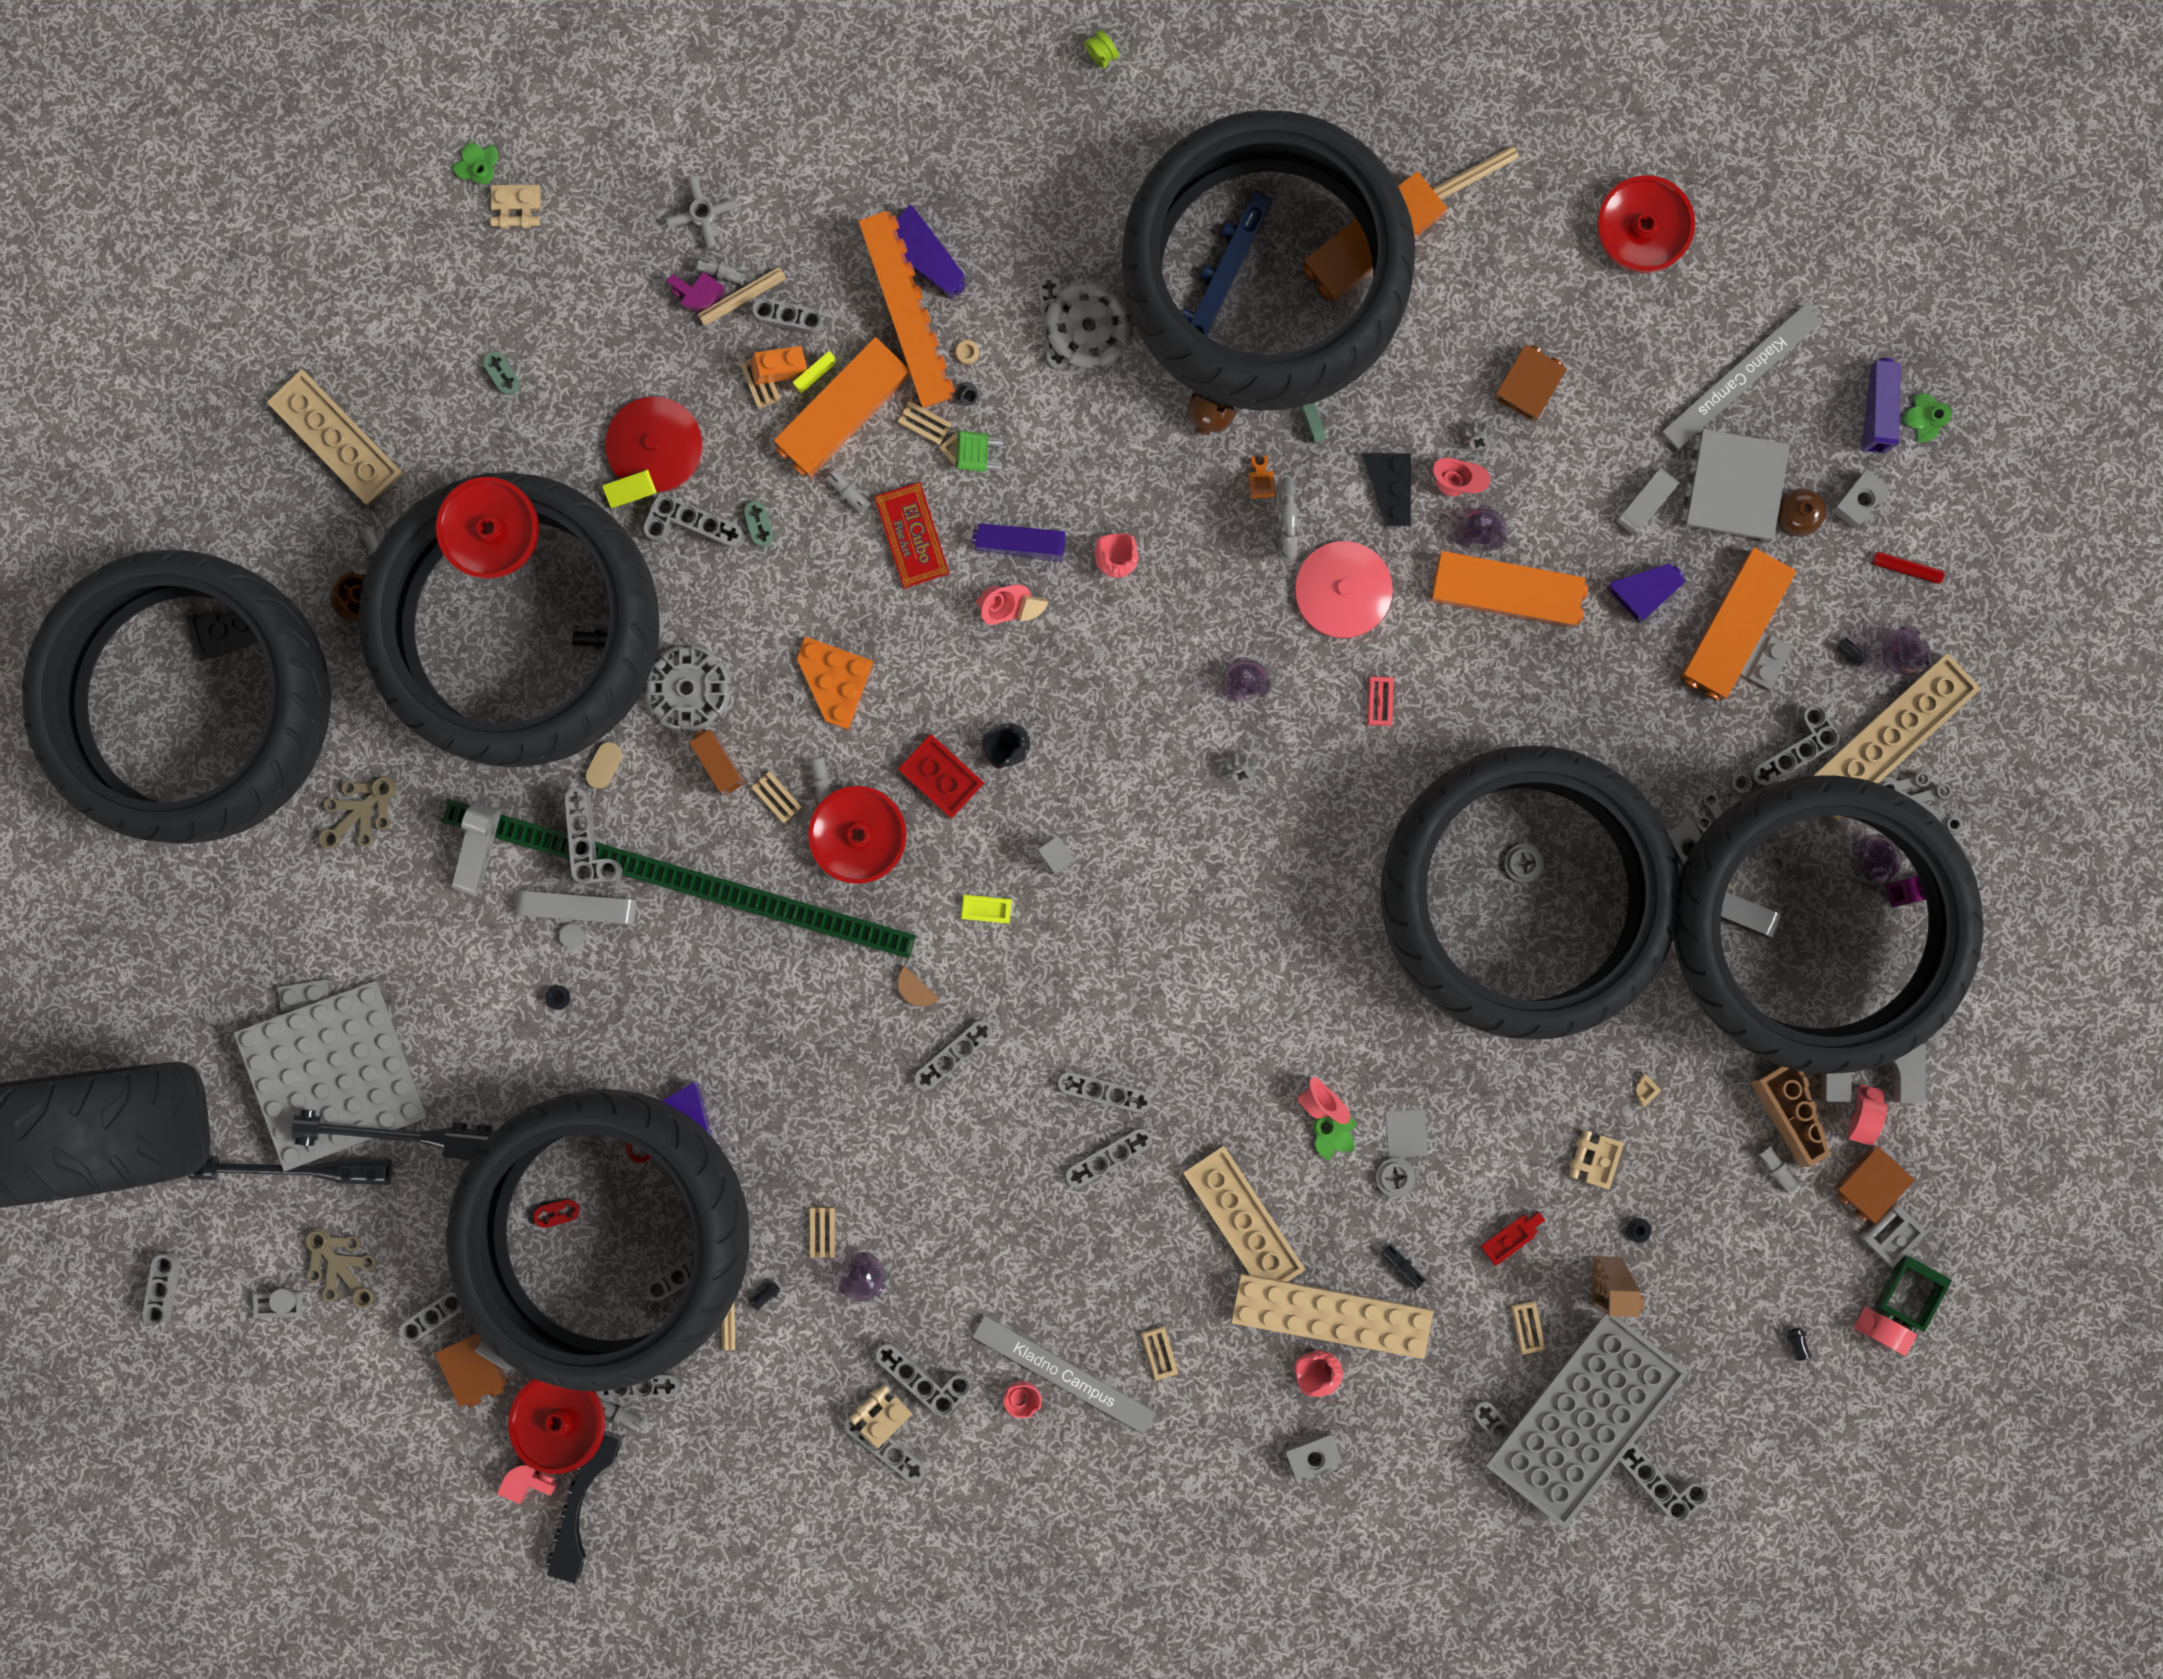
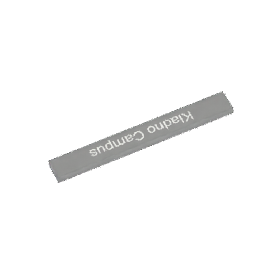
(1741, 377)
(1064, 1374)

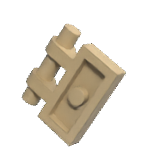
(515, 198)
(1603, 1161)
(885, 1422)

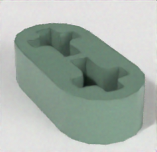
(497, 376)
(1313, 422)
(753, 525)

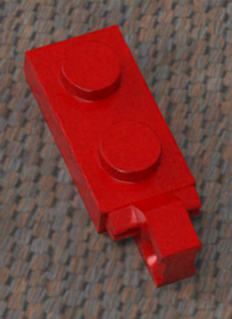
(1512, 1237)

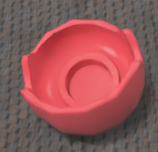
(1014, 1397)

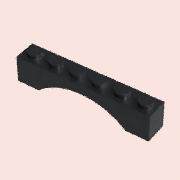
(569, 1553)

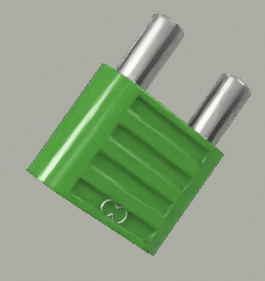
(973, 451)

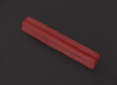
(1908, 567)

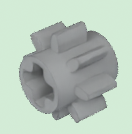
(1478, 435)
(1240, 767)

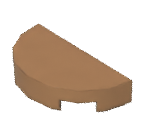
(914, 990)

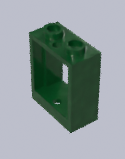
(1932, 1303)

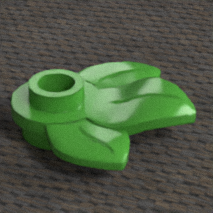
(475, 160)
(1923, 417)
(1334, 1138)

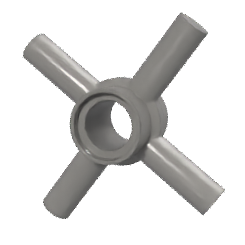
(697, 204)

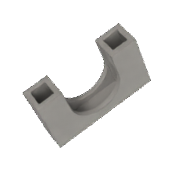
(1908, 1080)

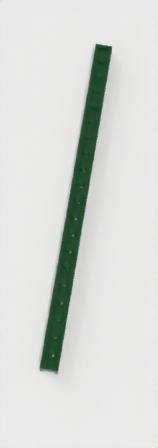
(702, 885)

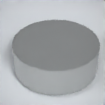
(572, 935)
(282, 1300)

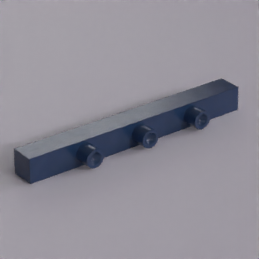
(1233, 258)

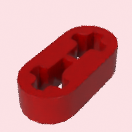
(555, 1207)

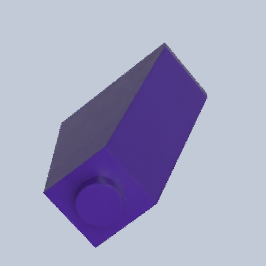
(1647, 590)

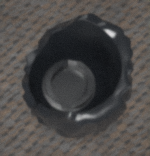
(1006, 745)

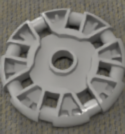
(1095, 312)
(1287, 518)
(701, 688)

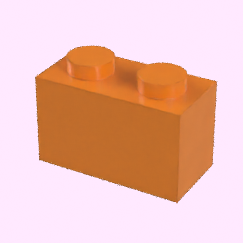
(778, 365)

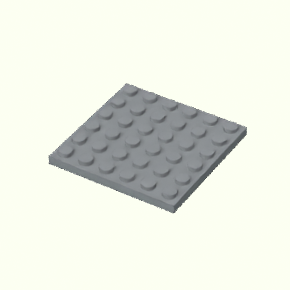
(332, 1060)

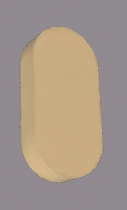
(604, 765)

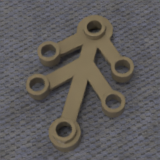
(360, 811)
(337, 1265)

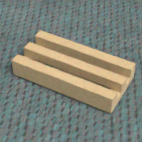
(768, 401)
(906, 413)
(762, 781)
(822, 1210)
(1532, 1304)
(1154, 1332)

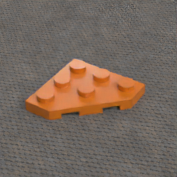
(835, 679)

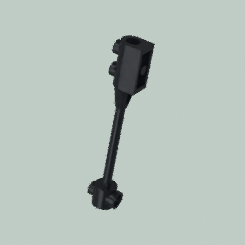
(456, 1140)
(340, 1171)

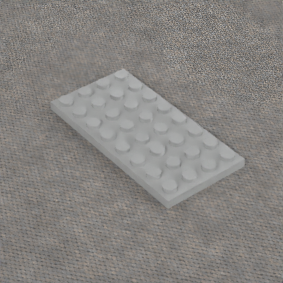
(1586, 1419)

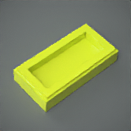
(815, 372)
(629, 489)
(986, 909)

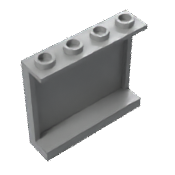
(1735, 484)

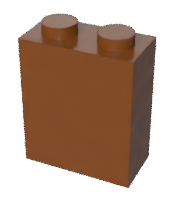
(1530, 382)
(717, 761)
(1873, 1185)
(470, 1373)

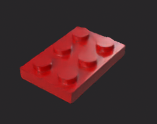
(941, 776)

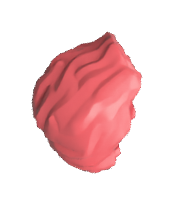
(1116, 554)
(1318, 1373)

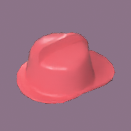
(1458, 476)
(1001, 603)
(1322, 1102)

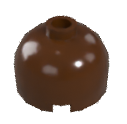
(1209, 414)
(1801, 512)
(346, 595)

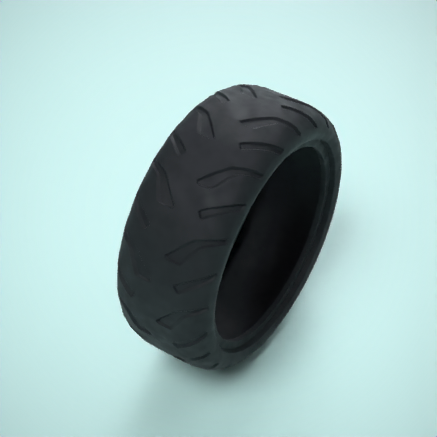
(1288, 145)
(391, 652)
(60, 676)
(1650, 875)
(1950, 947)
(100, 1131)
(482, 1263)

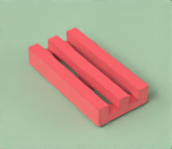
(1379, 722)

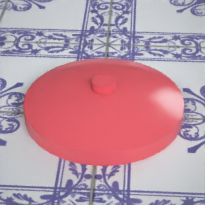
(1343, 589)

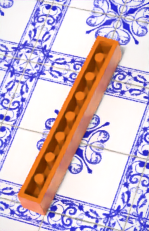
(906, 309)

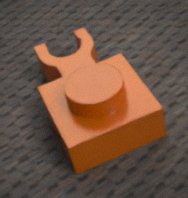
(1261, 481)

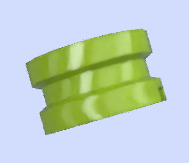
(1101, 49)

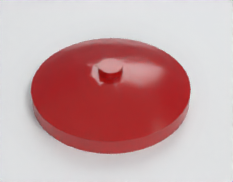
(1646, 224)
(657, 438)
(487, 528)
(857, 834)
(555, 1427)

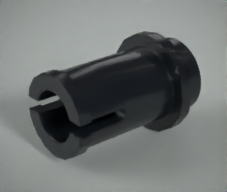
(1852, 652)
(765, 1294)
(1799, 1343)

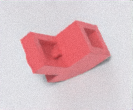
(1869, 1115)
(1885, 1331)
(521, 1478)

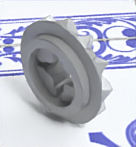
(1533, 870)
(1404, 1185)

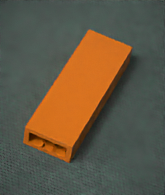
(1347, 255)
(842, 408)
(1509, 589)
(1737, 624)

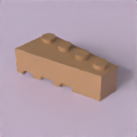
(1793, 1112)
(1615, 1288)

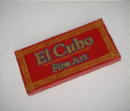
(912, 535)

